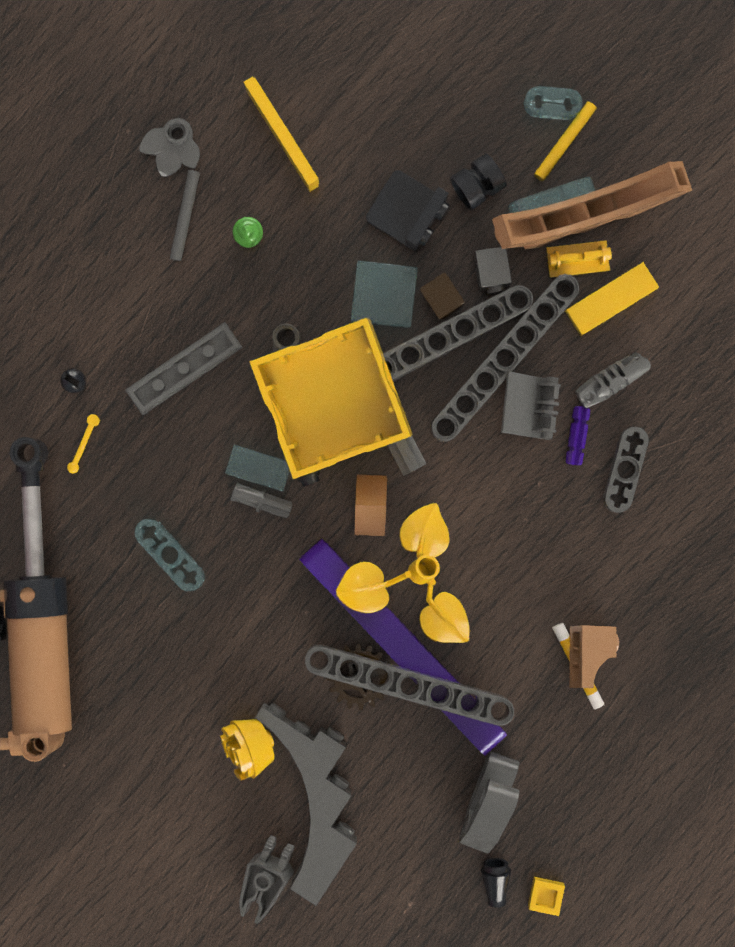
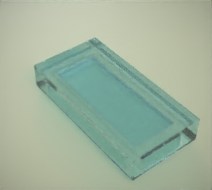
(258, 468)

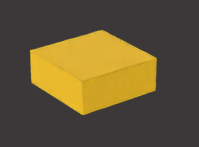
(546, 896)

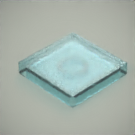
(384, 294)

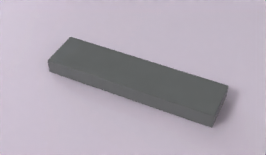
(183, 368)

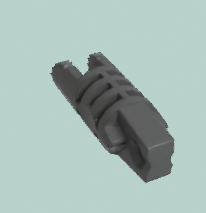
(612, 379)

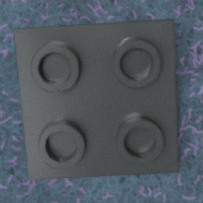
(530, 405)

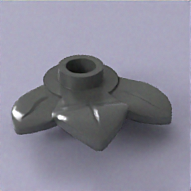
(170, 151)

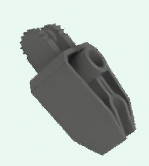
(265, 879)

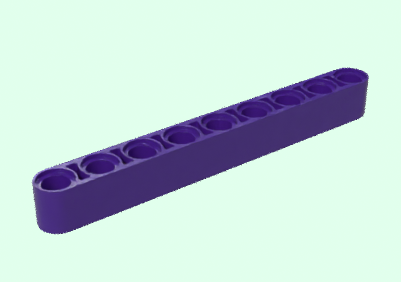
(401, 645)

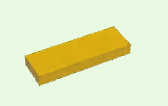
(612, 299)

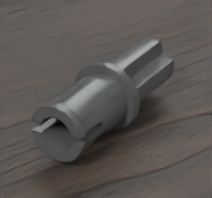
(261, 500)

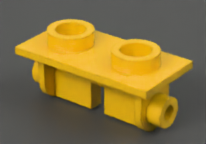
(578, 258)

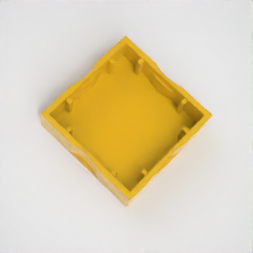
(331, 398)

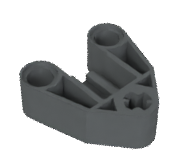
(490, 803)

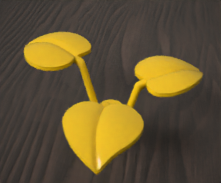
(428, 535)

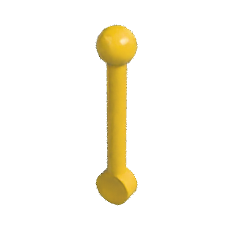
(92, 420)

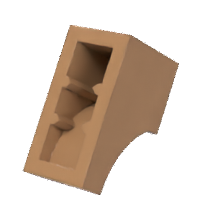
(588, 651)

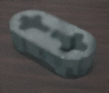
(553, 95)

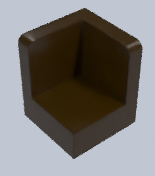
(442, 297)

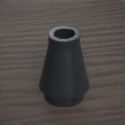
(496, 881)

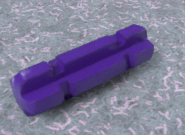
(577, 435)

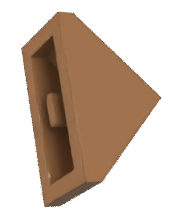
(370, 505)

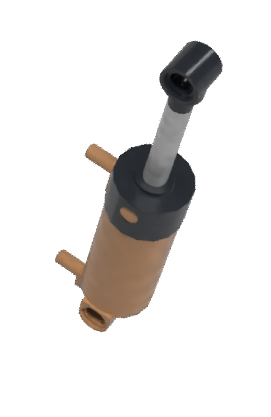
(36, 630)

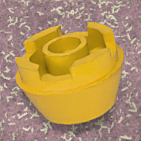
(248, 747)

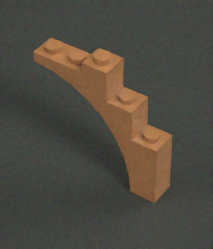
(586, 212)

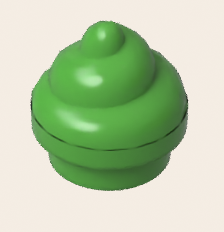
(248, 232)

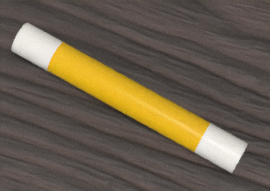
(564, 639)

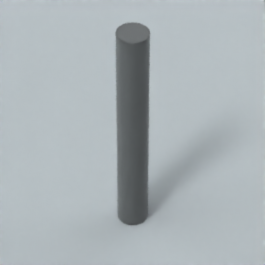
(184, 215)

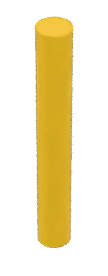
(565, 141)

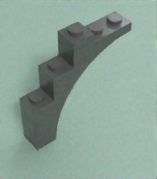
(327, 795)

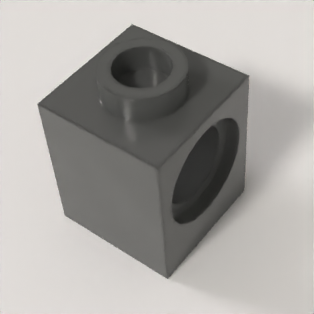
(492, 270)

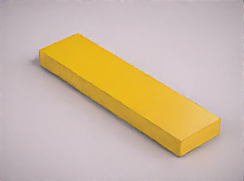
(281, 133)

